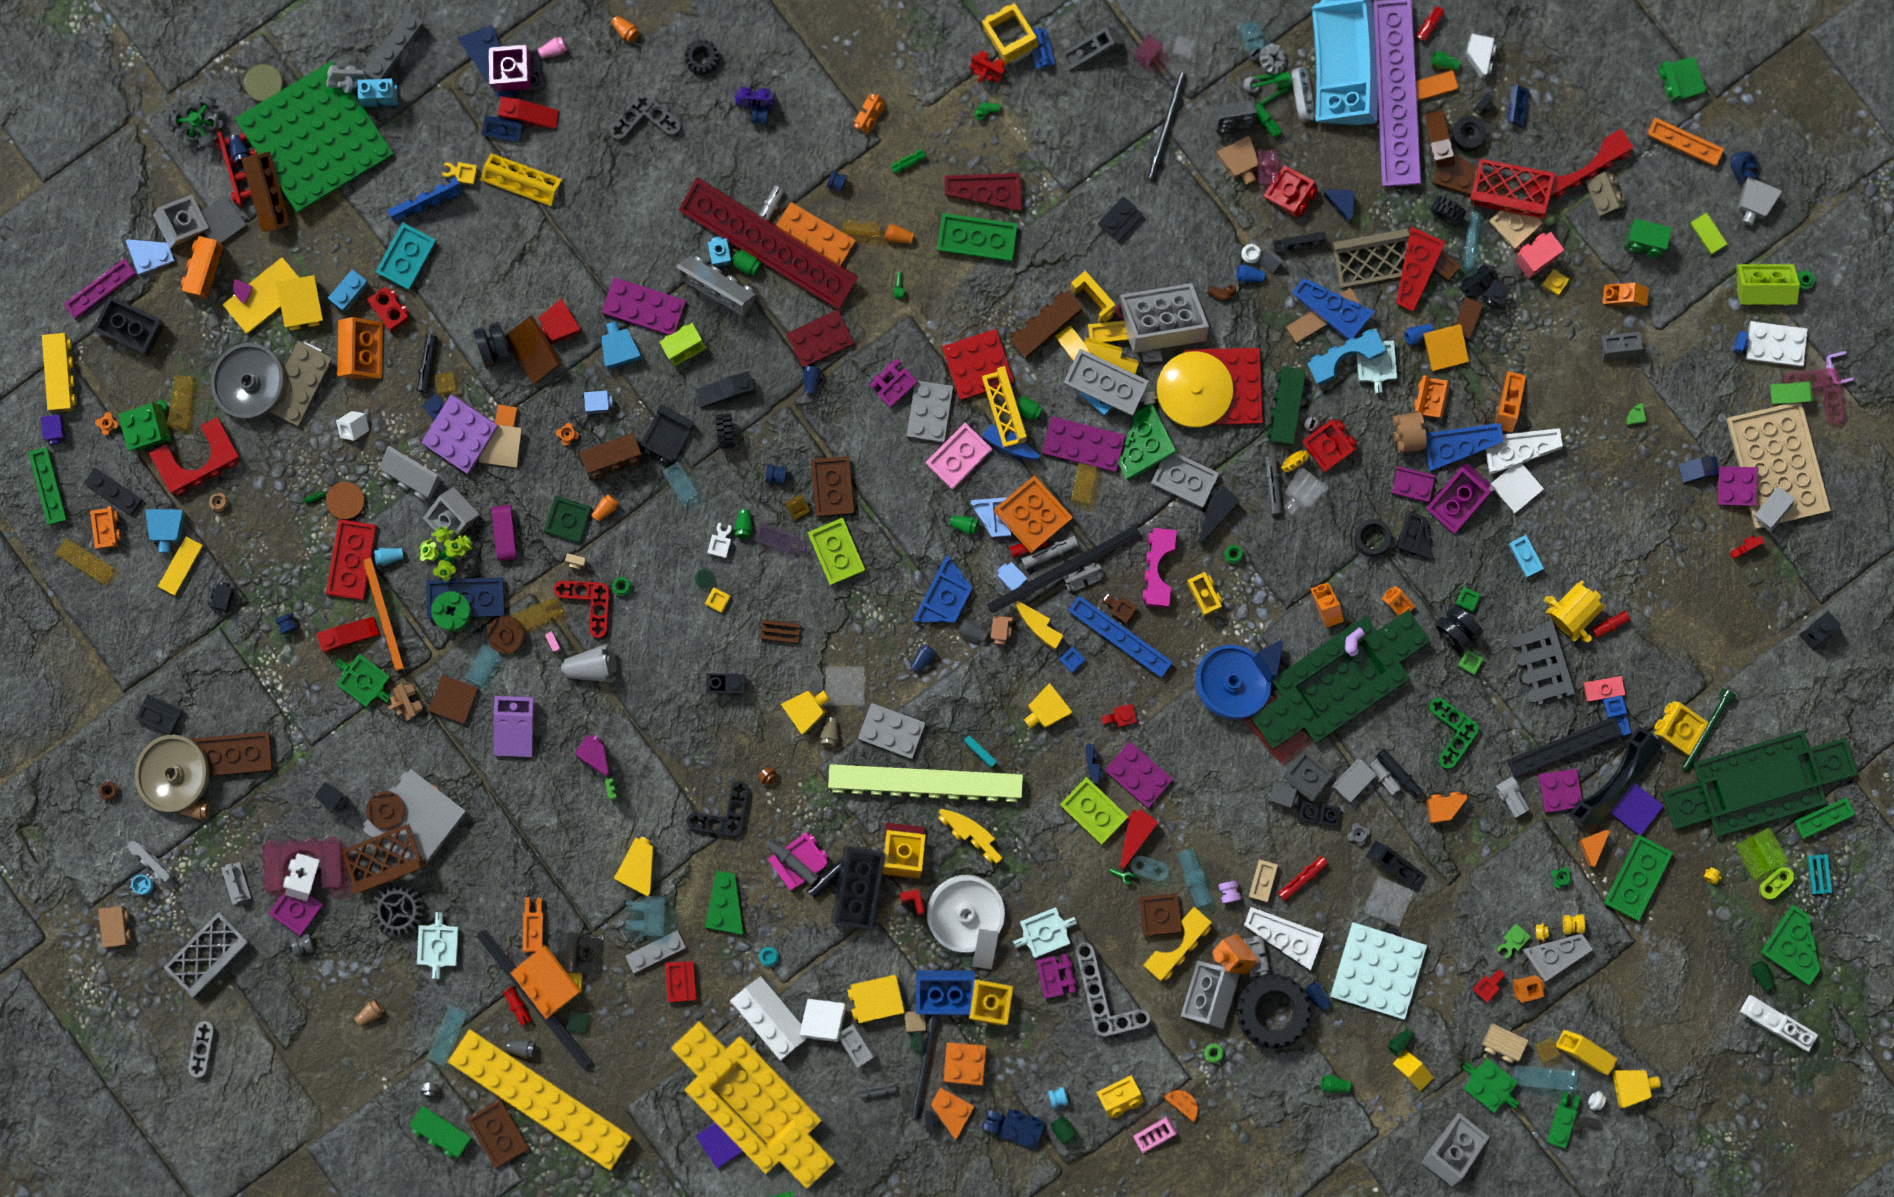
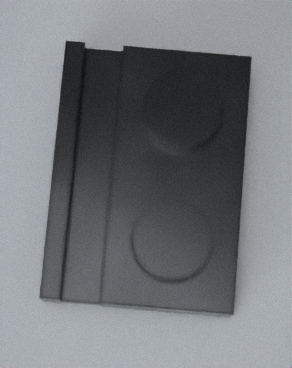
(1120, 219)
(158, 714)

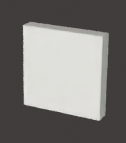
(1516, 487)
(822, 1020)

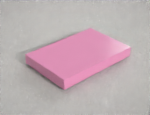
(958, 456)

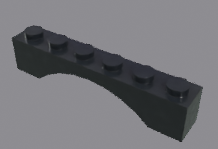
(1638, 753)

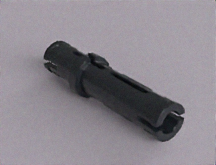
(425, 370)
(1399, 773)
(824, 880)

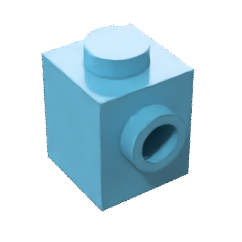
(719, 252)

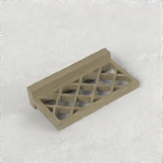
(1365, 243)

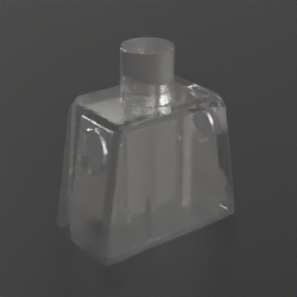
(1303, 491)

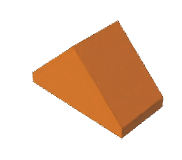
(1593, 846)

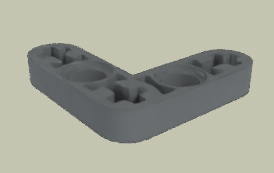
(647, 112)

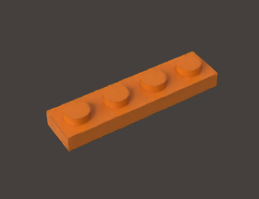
(1685, 142)

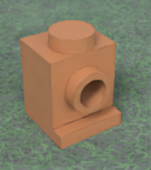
(1000, 629)

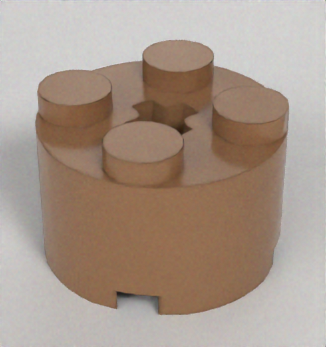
(1409, 432)

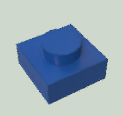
(1741, 342)

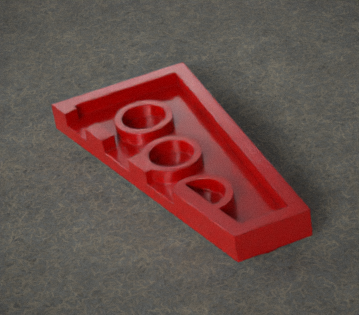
(1418, 265)

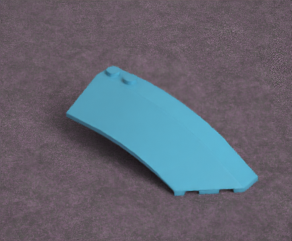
(1345, 62)

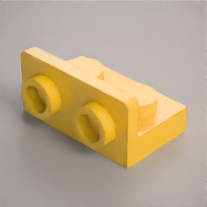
(1120, 1097)

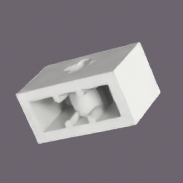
(303, 866)

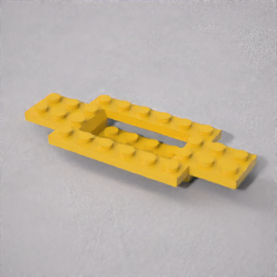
(758, 1098)

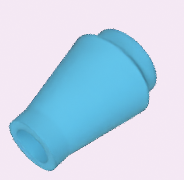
(387, 555)

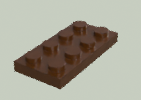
(237, 753)

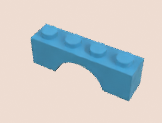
(1325, 367)

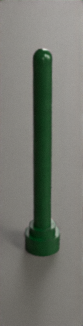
(1726, 697)

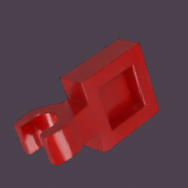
(1122, 716)
(1487, 987)

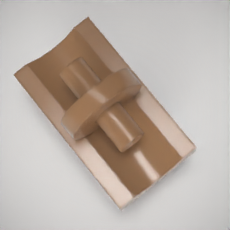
(401, 703)

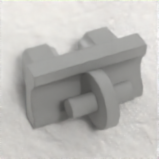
(345, 78)

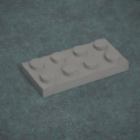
(1106, 382)

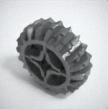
(392, 918)

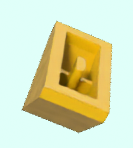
(1413, 1070)

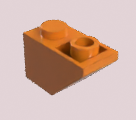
(1625, 295)
(1327, 605)
(1444, 808)

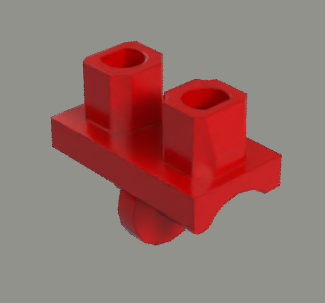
(986, 69)

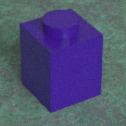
(53, 429)

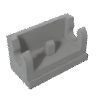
(1774, 509)
(1353, 780)
(857, 1045)

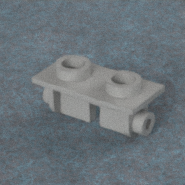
(1089, 572)
(236, 882)
(1257, 947)

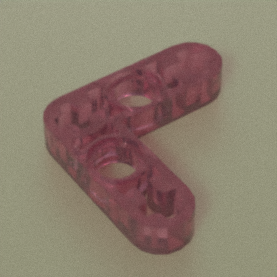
(1821, 381)

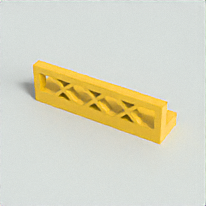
(519, 181)
(1011, 405)

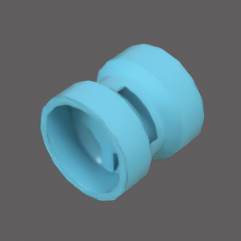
(139, 885)

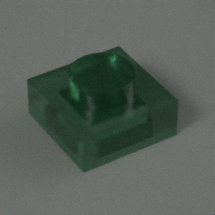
(577, 1022)
(916, 1041)

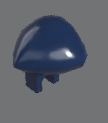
(1743, 165)

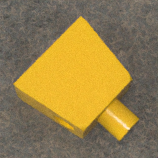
(1047, 708)
(806, 709)
(1633, 1086)

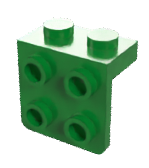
(1681, 79)

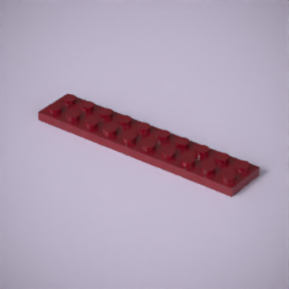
(768, 243)

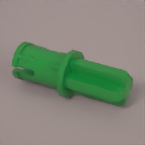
(1267, 120)

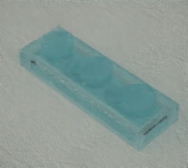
(447, 1035)

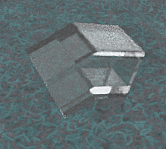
(415, 441)

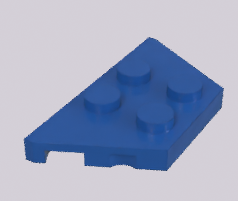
(944, 596)

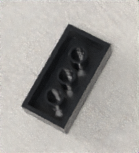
(858, 887)

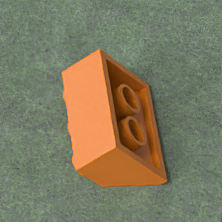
(202, 267)
(359, 348)
(545, 982)

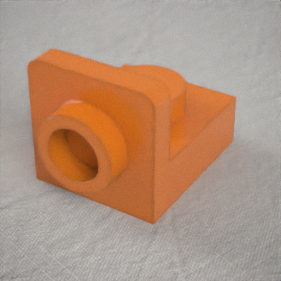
(1397, 600)

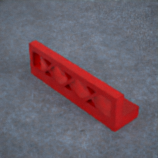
(913, 897)

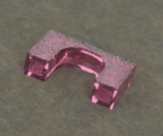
(276, 855)

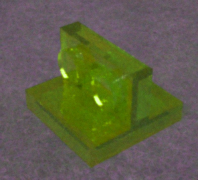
(1761, 853)

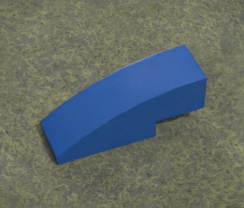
(1020, 451)

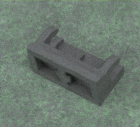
(1621, 346)

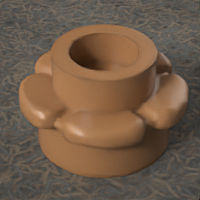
(218, 497)

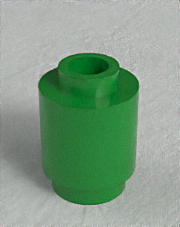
(746, 262)
(1028, 408)

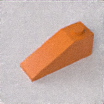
(1510, 401)

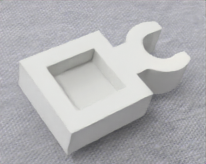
(720, 544)

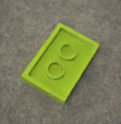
(836, 551)
(1093, 810)

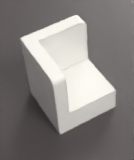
(352, 425)

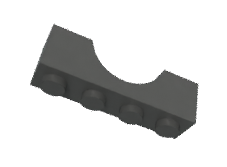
(385, 58)

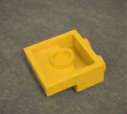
(1680, 727)

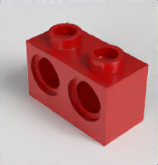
(387, 310)

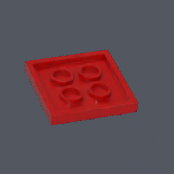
(974, 358)

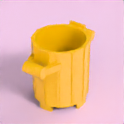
(1575, 611)

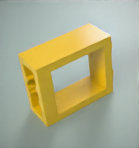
(1018, 47)

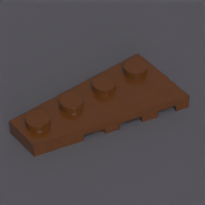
(1462, 176)

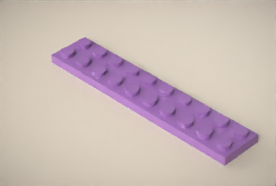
(1397, 93)

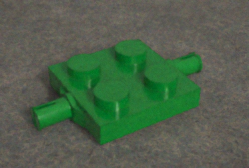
(363, 680)
(1490, 1085)

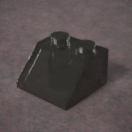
(580, 952)

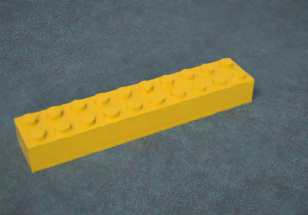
(540, 1099)

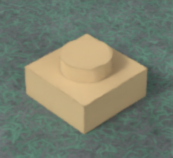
(575, 561)

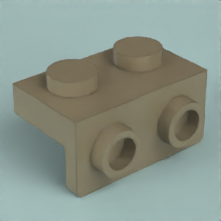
(1605, 193)

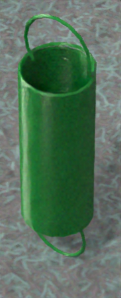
(314, 497)

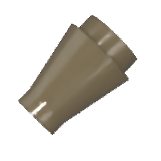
(829, 734)

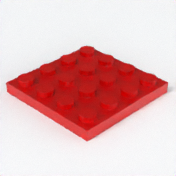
(1246, 378)

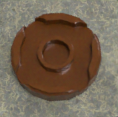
(506, 634)
(385, 810)

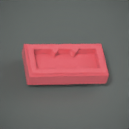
(1603, 688)

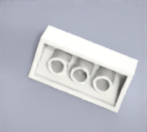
(769, 1017)

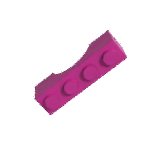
(1158, 592)

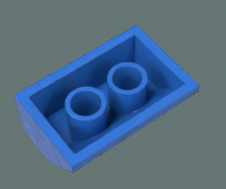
(944, 991)

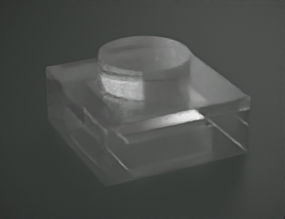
(1183, 47)

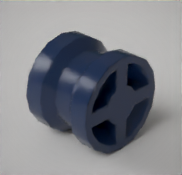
(759, 115)
(836, 181)
(286, 623)

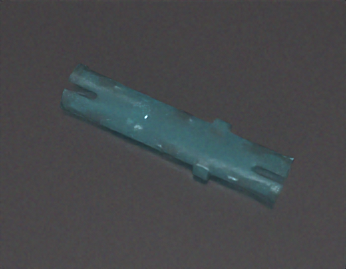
(1471, 241)

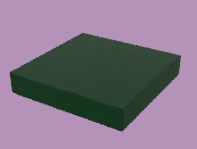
(567, 519)

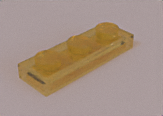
(84, 561)

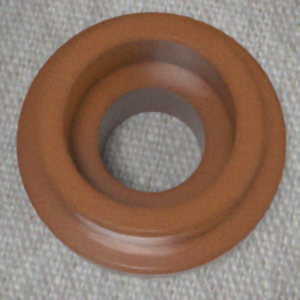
(767, 775)

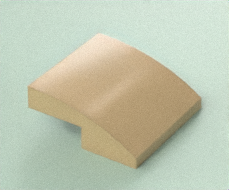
(503, 447)

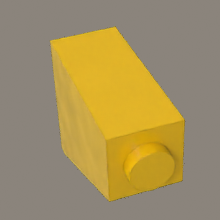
(637, 867)
(1586, 1052)

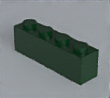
(1287, 406)

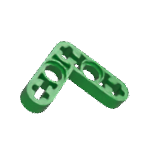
(1459, 727)

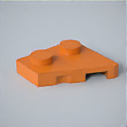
(951, 1111)

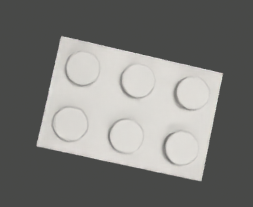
(1776, 344)

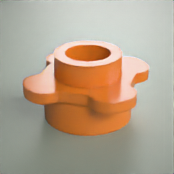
(106, 428)
(567, 429)

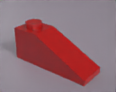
(528, 113)
(347, 634)
(1137, 831)

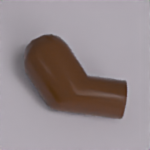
(1223, 294)

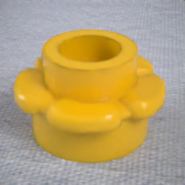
(1712, 876)
(1542, 932)

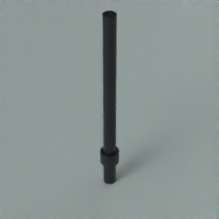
(1156, 160)
(933, 1023)

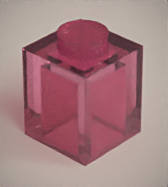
(1148, 50)

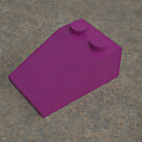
(1460, 498)

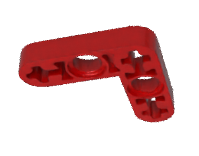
(590, 595)

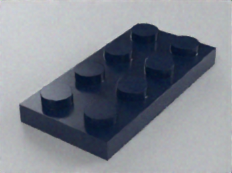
(483, 595)

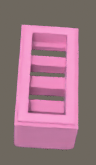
(1170, 1126)

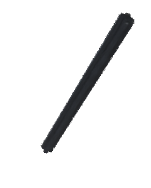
(1063, 569)
(552, 1022)

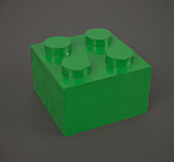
(1647, 238)
(144, 427)

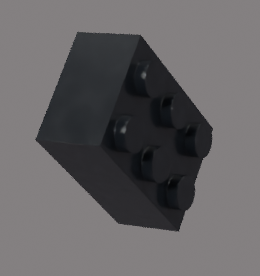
(128, 326)

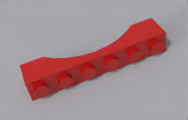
(1612, 148)

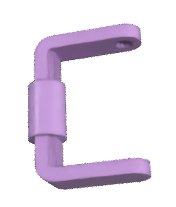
(1830, 365)

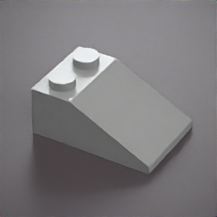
(1455, 1150)

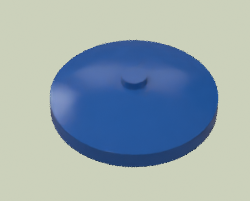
(1231, 682)

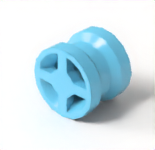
(1058, 1098)

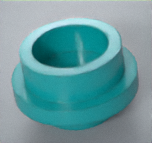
(768, 956)

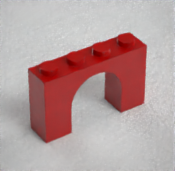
(222, 456)

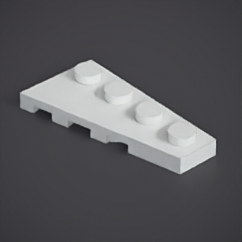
(1290, 938)

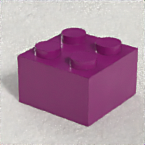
(510, 68)

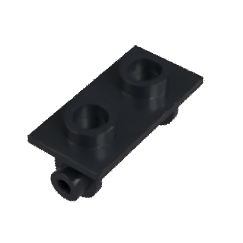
(1472, 283)

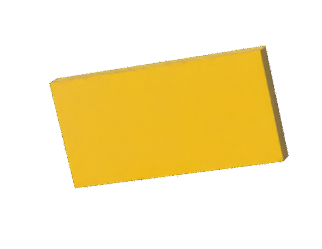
(263, 298)

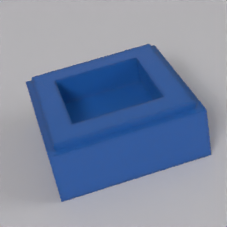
(1072, 659)

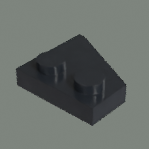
(1414, 536)

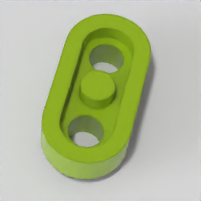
(1776, 883)

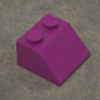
(594, 754)

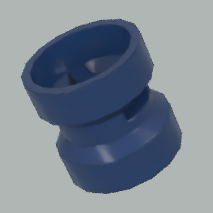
(776, 474)
(990, 1125)

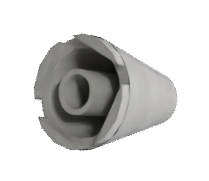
(591, 665)

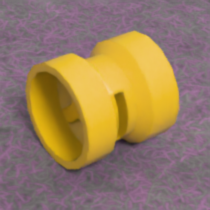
(1573, 924)

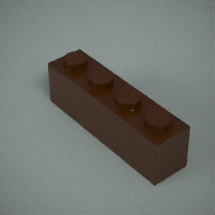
(265, 191)
(1046, 324)

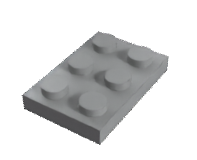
(929, 411)
(1185, 479)
(891, 731)

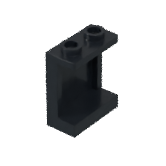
(666, 435)

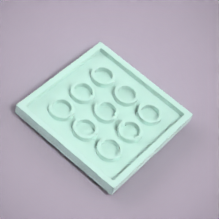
(1378, 970)

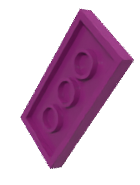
(643, 306)
(1083, 444)

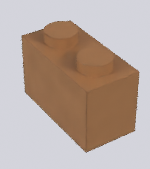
(114, 927)

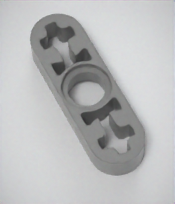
(1303, 94)
(198, 1033)

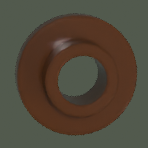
(102, 791)

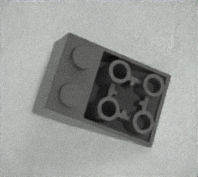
(1234, 116)

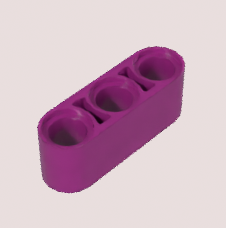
(504, 533)

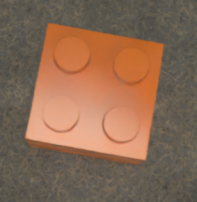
(964, 1063)

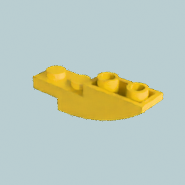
(965, 828)

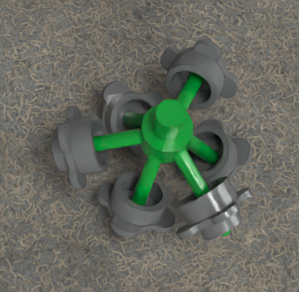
(192, 114)

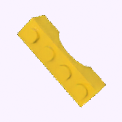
(1193, 925)

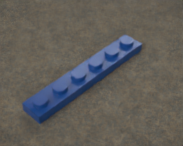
(1120, 636)

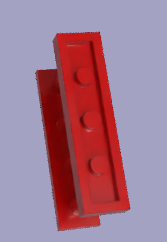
(236, 195)

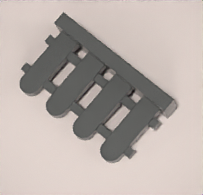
(1551, 670)

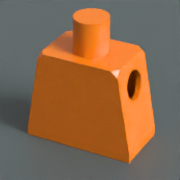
(1235, 955)

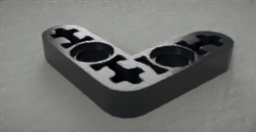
(724, 821)

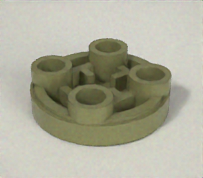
(263, 82)

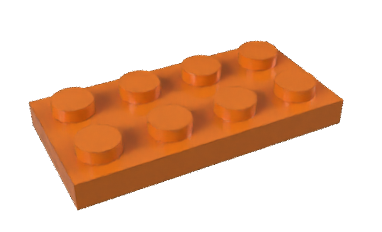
(816, 233)

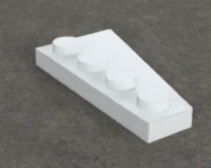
(1521, 448)

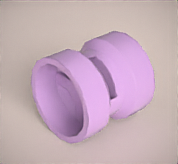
(1229, 892)

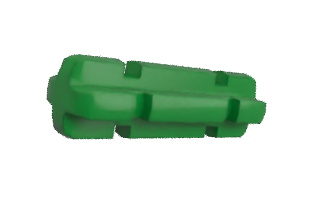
(908, 161)

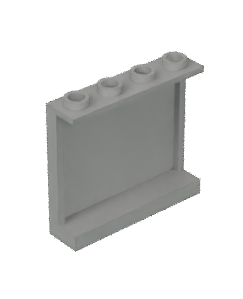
(427, 812)

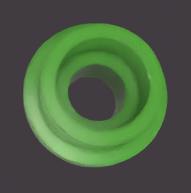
(1209, 1058)

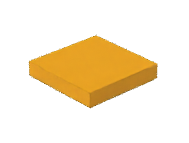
(1446, 347)

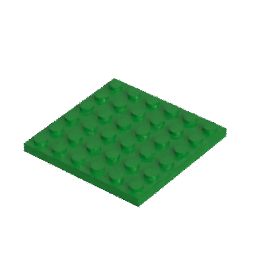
(314, 137)

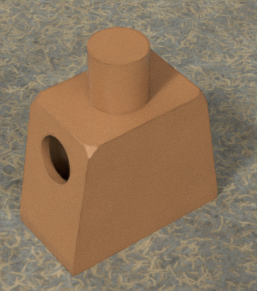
(1239, 160)

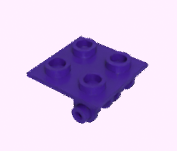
(744, 94)

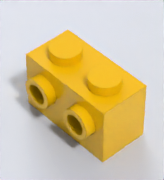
(1204, 594)

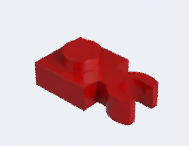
(1750, 543)

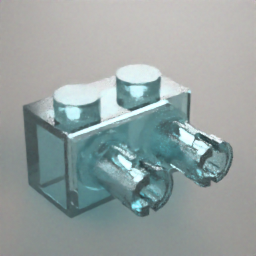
(655, 912)

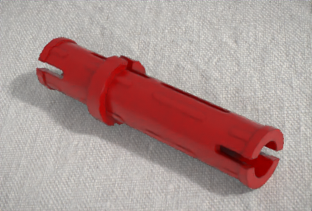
(1304, 877)

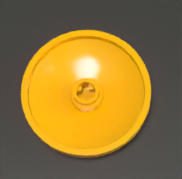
(1194, 389)

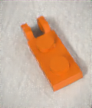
(532, 927)

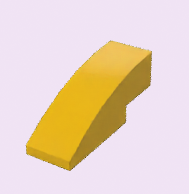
(1111, 354)
(1039, 625)

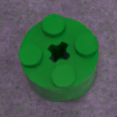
(441, 607)

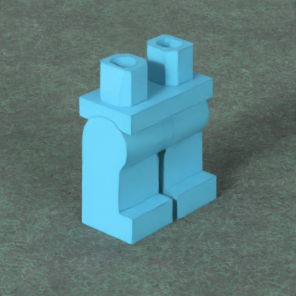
(377, 91)

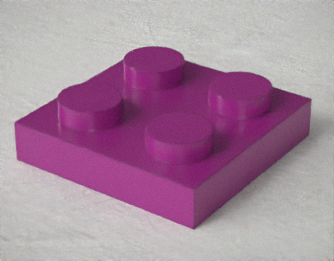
(1738, 486)
(1560, 790)
(296, 913)

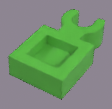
(1514, 939)

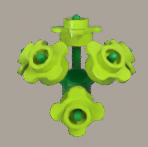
(452, 550)

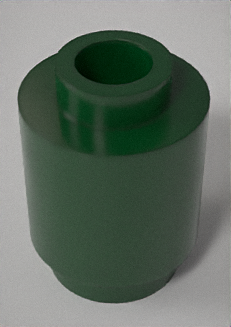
(1064, 1130)

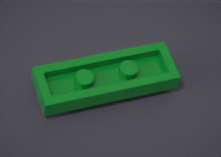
(1824, 818)

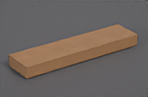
(1312, 322)

